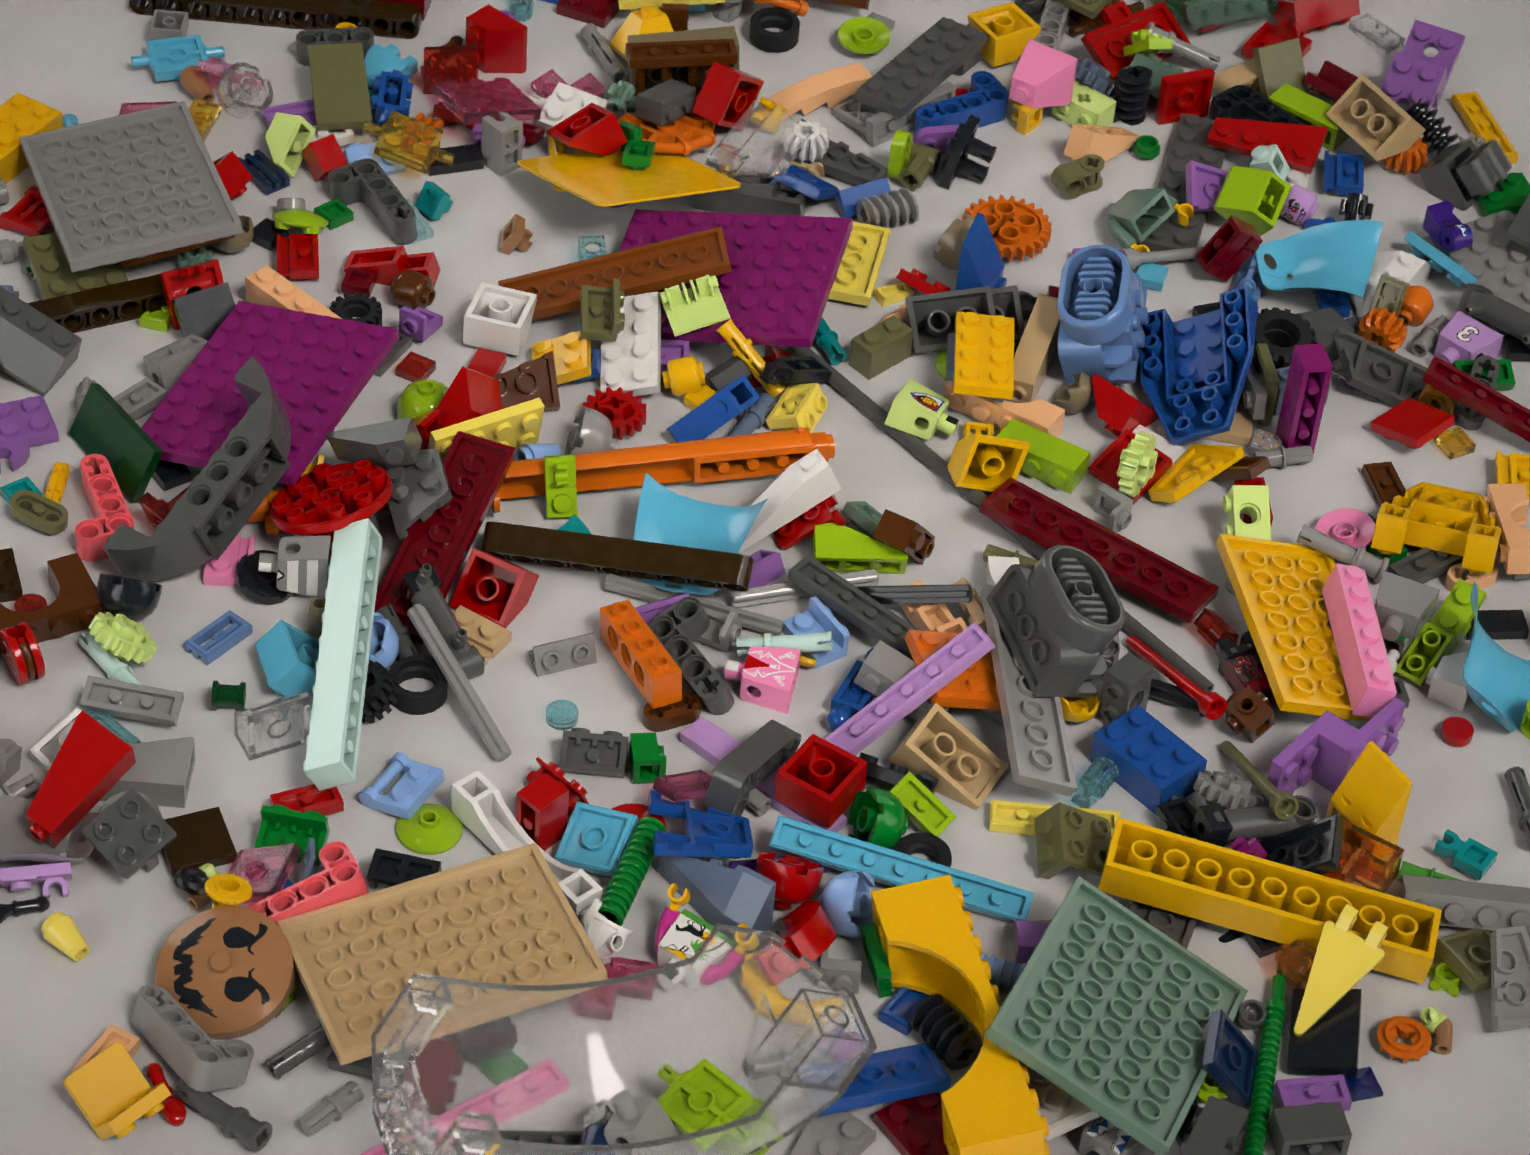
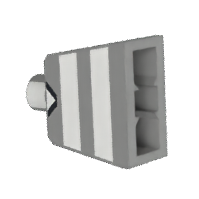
(300, 564)

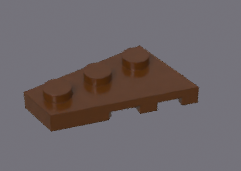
(529, 382)

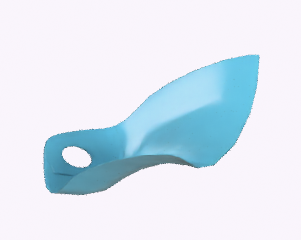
(1323, 258)
(687, 522)
(1494, 677)

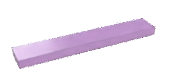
(912, 690)
(716, 744)

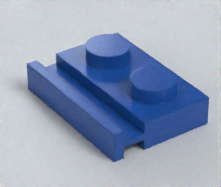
(1343, 173)

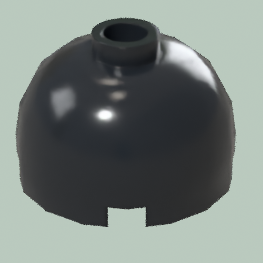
(127, 596)

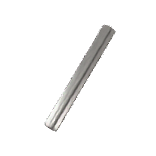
(790, 591)

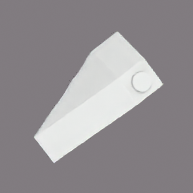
(792, 494)

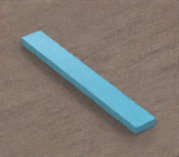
(896, 868)

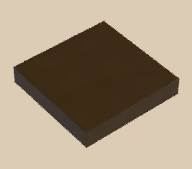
(199, 841)

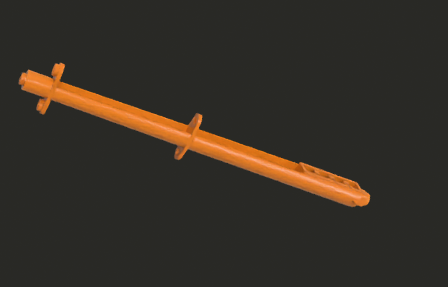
(666, 463)

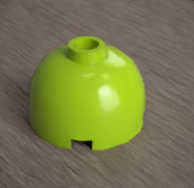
(420, 398)

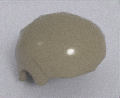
(239, 241)
(1075, 396)

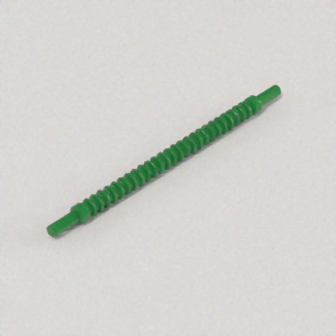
(1265, 1069)

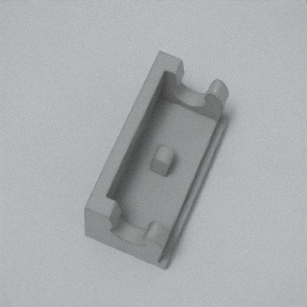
(501, 143)
(172, 360)

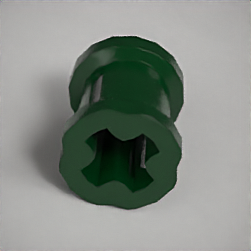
(228, 695)

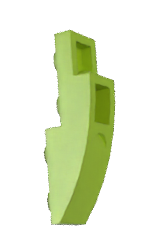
(1440, 635)

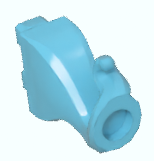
(386, 59)

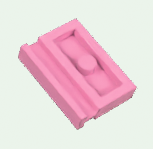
(222, 571)

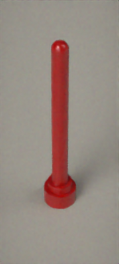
(1209, 703)

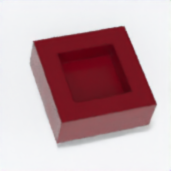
(359, 281)

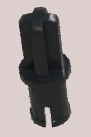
(191, 880)

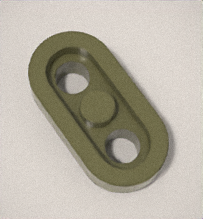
(42, 513)

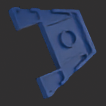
(706, 833)

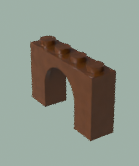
(74, 603)

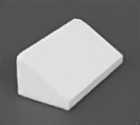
(48, 747)

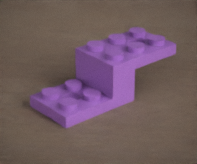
(1419, 76)
(1332, 747)

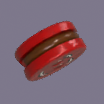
(21, 653)

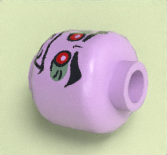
(1299, 205)

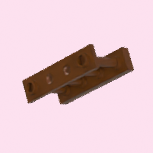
(678, 54)

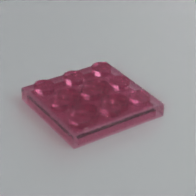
(480, 98)

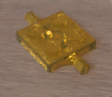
(408, 142)

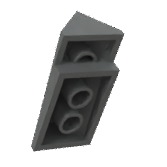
(754, 196)
(935, 314)

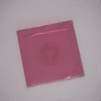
(265, 868)

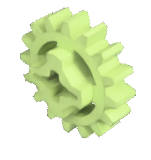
(1137, 463)
(123, 637)

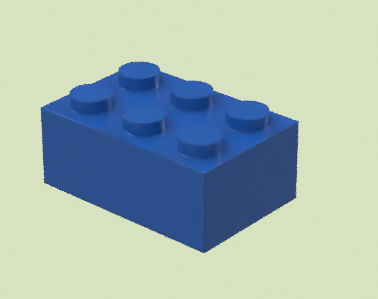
(1149, 758)

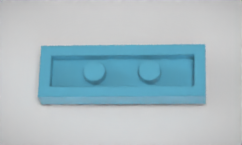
(1438, 260)

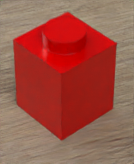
(323, 157)

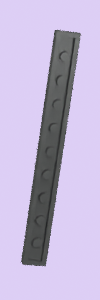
(858, 608)

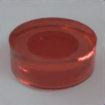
(30, 603)

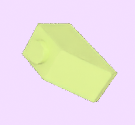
(287, 139)

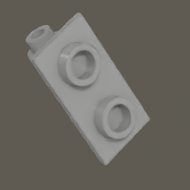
(563, 654)

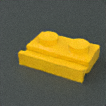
(1513, 469)

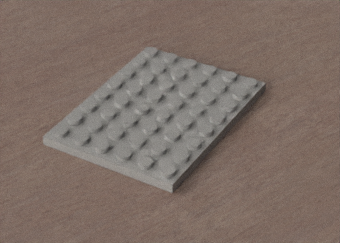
(130, 186)

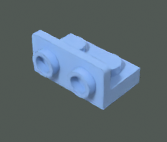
(819, 620)

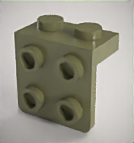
(1070, 839)

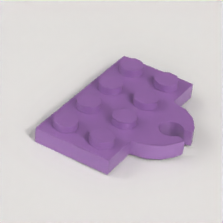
(22, 426)

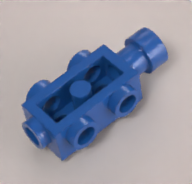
(391, 95)

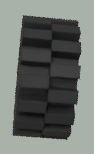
(366, 309)
(381, 695)

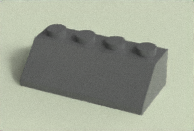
(34, 345)

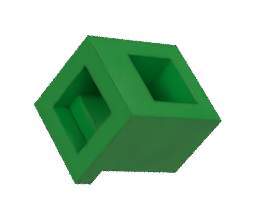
(646, 758)

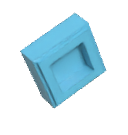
(1153, 275)

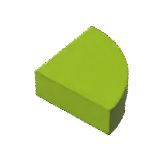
(156, 320)

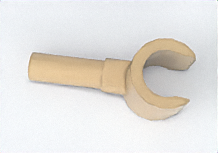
(814, 168)

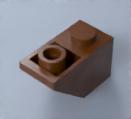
(905, 536)

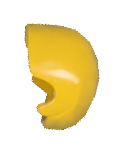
(1079, 708)

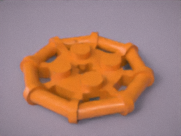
(679, 136)

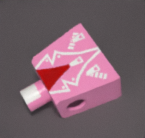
(766, 676)

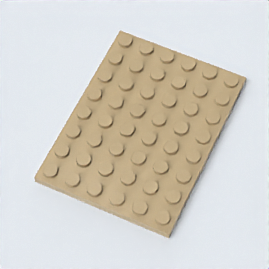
(472, 922)

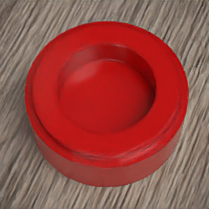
(1457, 731)

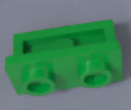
(287, 826)

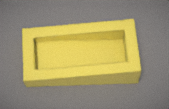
(892, 293)

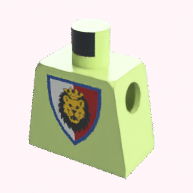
(920, 412)

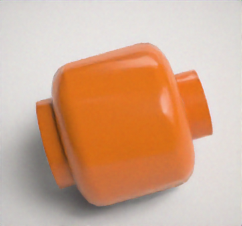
(1416, 306)

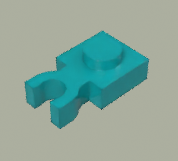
(1467, 856)

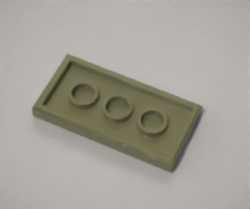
(339, 86)

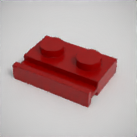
(298, 256)

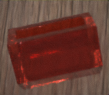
(1211, 619)

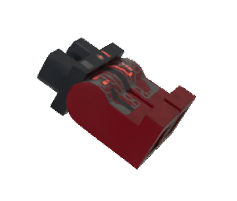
(1242, 666)

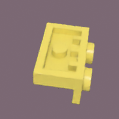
(798, 407)

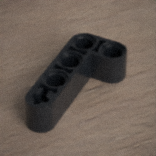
(1247, 104)

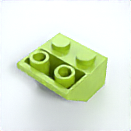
(1252, 197)

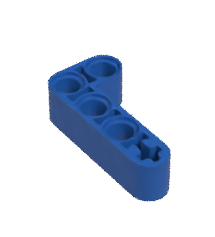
(985, 100)

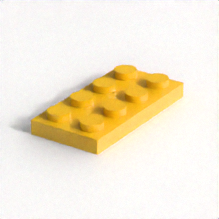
(984, 355)

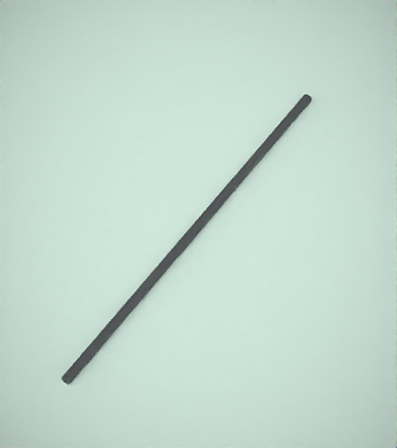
(939, 465)

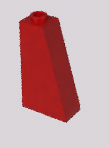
(79, 777)

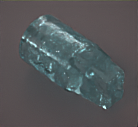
(521, 9)
(1094, 784)

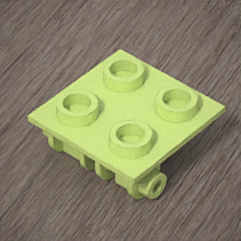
(694, 306)

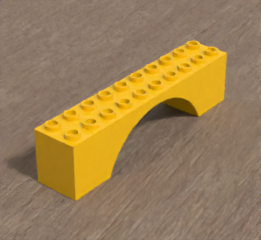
(933, 953)

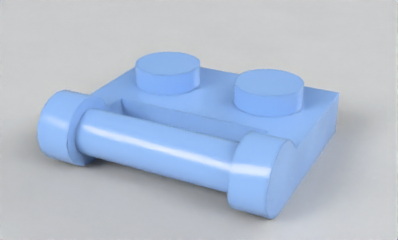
(408, 793)

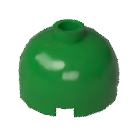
(878, 817)

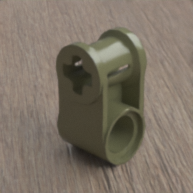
(1079, 177)

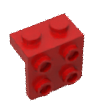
(804, 525)

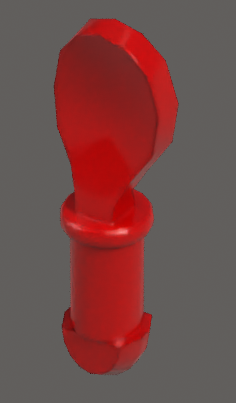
(174, 1109)

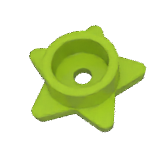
(1440, 984)

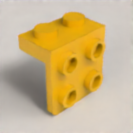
(114, 1092)

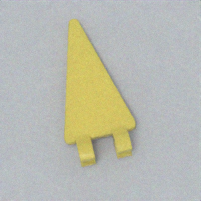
(1338, 966)

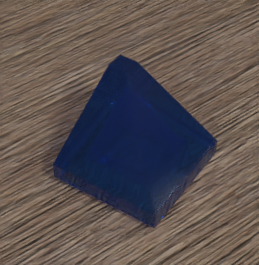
(1363, 1085)

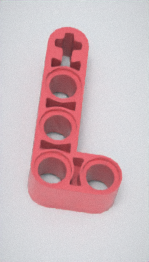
(106, 505)
(336, 883)

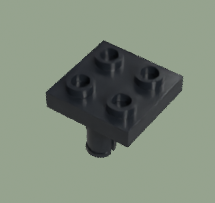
(958, 152)

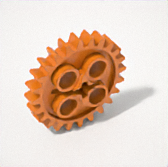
(1014, 226)

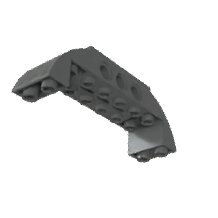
(220, 496)

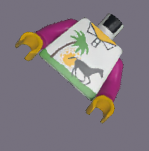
(678, 932)

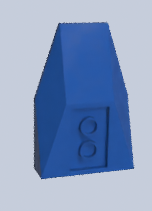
(1199, 365)

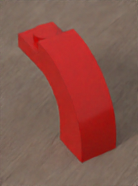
(808, 931)

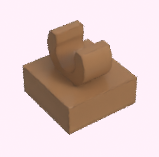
(515, 236)

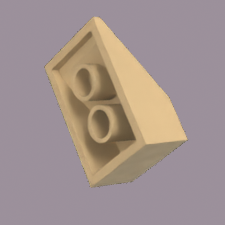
(951, 754)

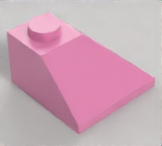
(1043, 77)

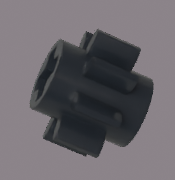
(1356, 207)

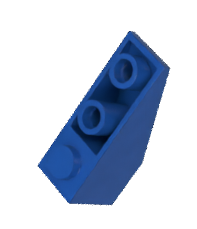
(715, 411)

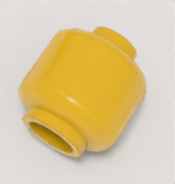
(684, 376)

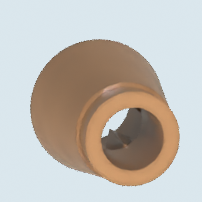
(196, 84)

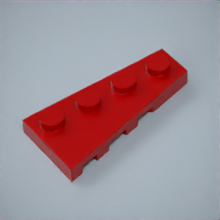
(1296, 142)

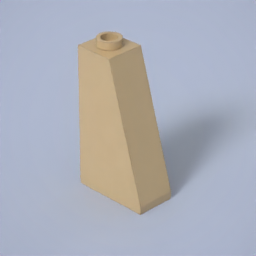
(1036, 349)

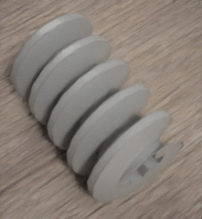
(888, 208)

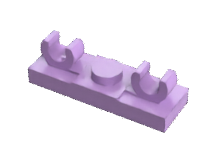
(22, 877)

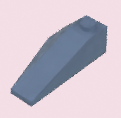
(722, 892)

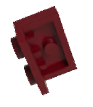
(1330, 81)

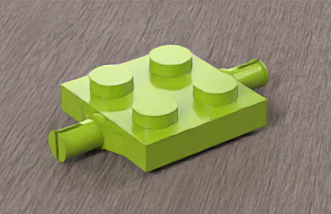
(702, 1097)

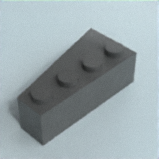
(1216, 1129)

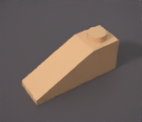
(1098, 140)

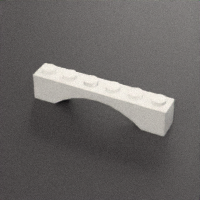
(485, 813)

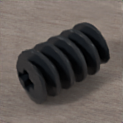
(1133, 93)
(1434, 132)
(945, 1032)

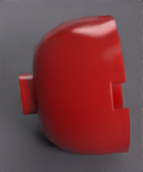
(794, 877)

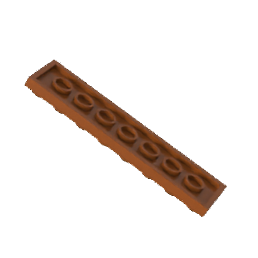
(638, 268)

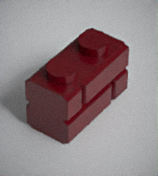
(1229, 248)

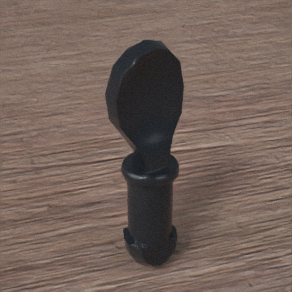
(18, 908)

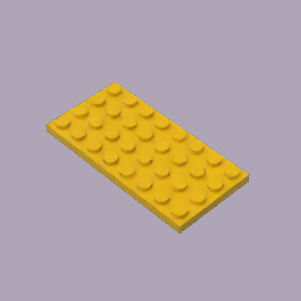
(1289, 622)

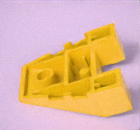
(1440, 520)

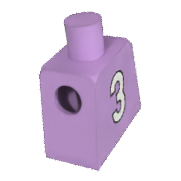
(1467, 340)

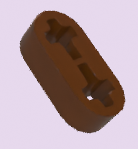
(672, 715)

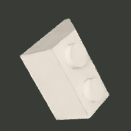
(499, 319)

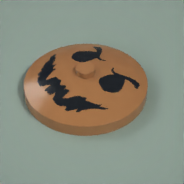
(227, 970)

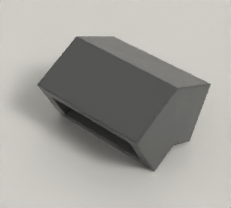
(727, 372)

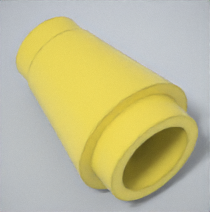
(64, 934)

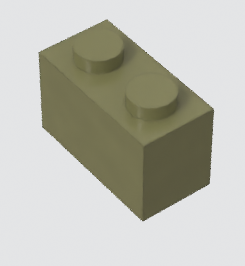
(881, 347)

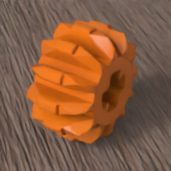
(1409, 160)
(1383, 328)

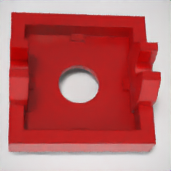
(1272, 34)
(179, 280)

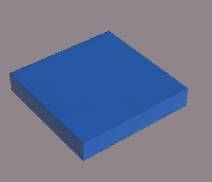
(807, 183)

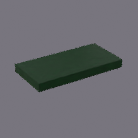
(110, 431)

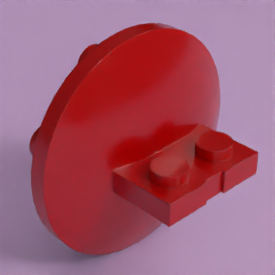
(331, 498)

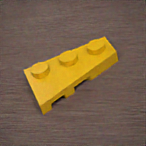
(1193, 470)

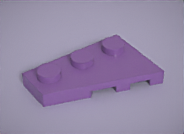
(1203, 185)

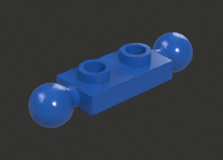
(848, 699)

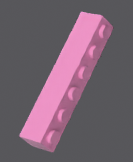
(1358, 640)

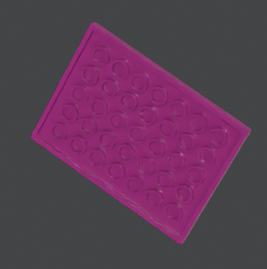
(778, 268)
(310, 360)

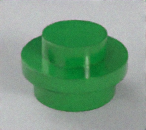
(1146, 147)

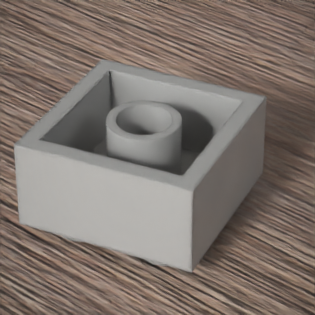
(168, 24)

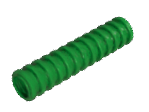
(630, 871)

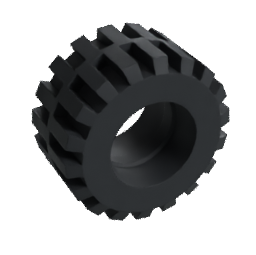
(1281, 333)

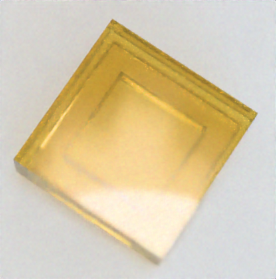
(1455, 443)

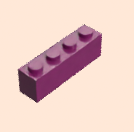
(1304, 396)

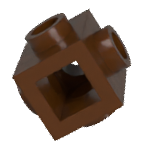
(1249, 713)

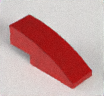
(392, 261)

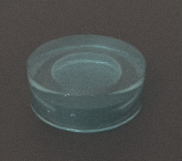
(562, 714)

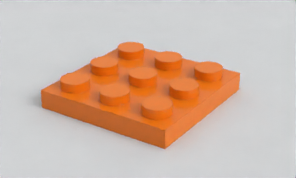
(972, 688)

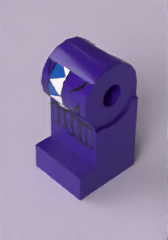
(1446, 227)

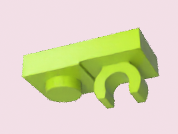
(1146, 42)
(560, 486)
(922, 806)

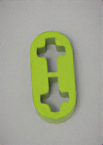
(899, 153)

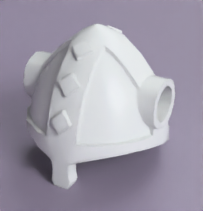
(603, 933)

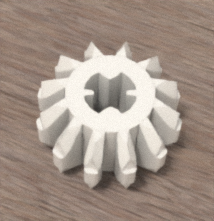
(815, 145)

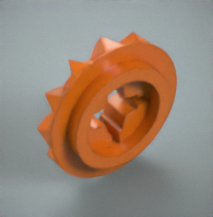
(1406, 1029)

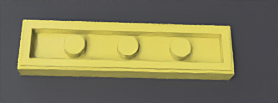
(1019, 816)

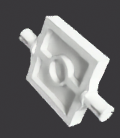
(563, 103)

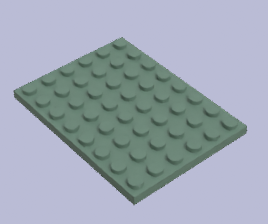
(1115, 1015)

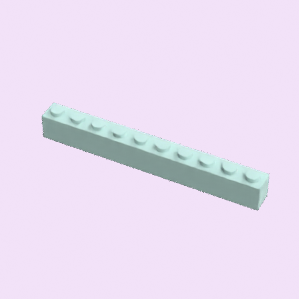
(343, 656)

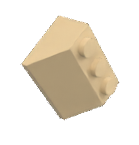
(1374, 120)

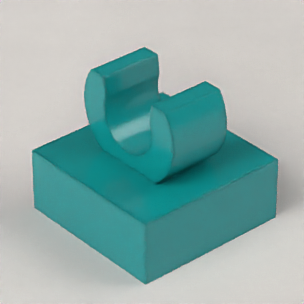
(433, 201)

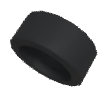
(774, 18)
(419, 702)

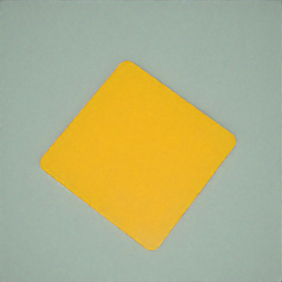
(608, 183)

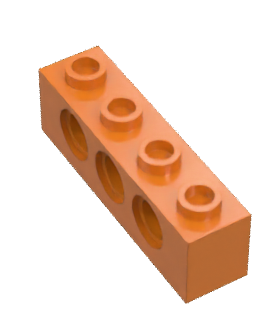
(640, 654)

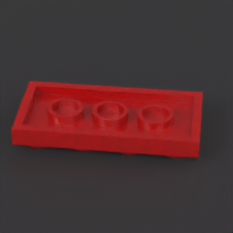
(1107, 42)

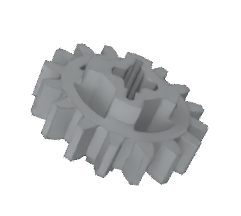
(1227, 790)

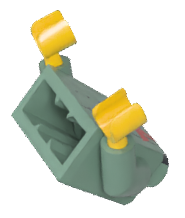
(1141, 213)

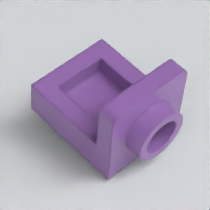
(419, 322)

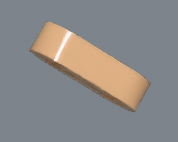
(1482, 581)

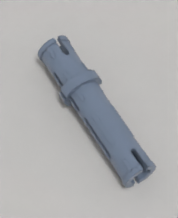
(754, 416)

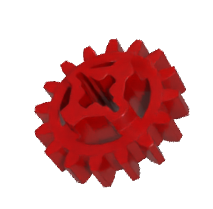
(622, 410)

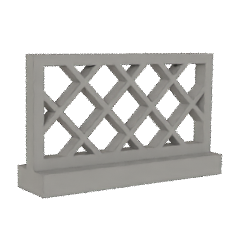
(881, 125)

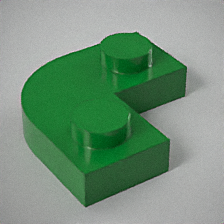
(1511, 195)

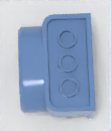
(1101, 315)

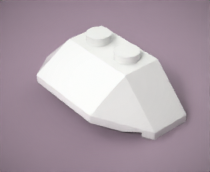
(1394, 264)

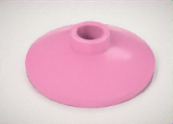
(1348, 526)

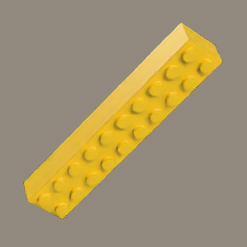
(1261, 895)

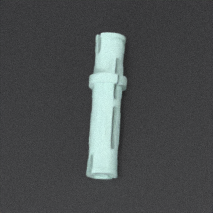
(804, 642)
(108, 662)

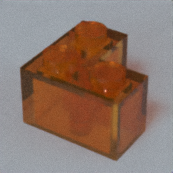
(1367, 859)

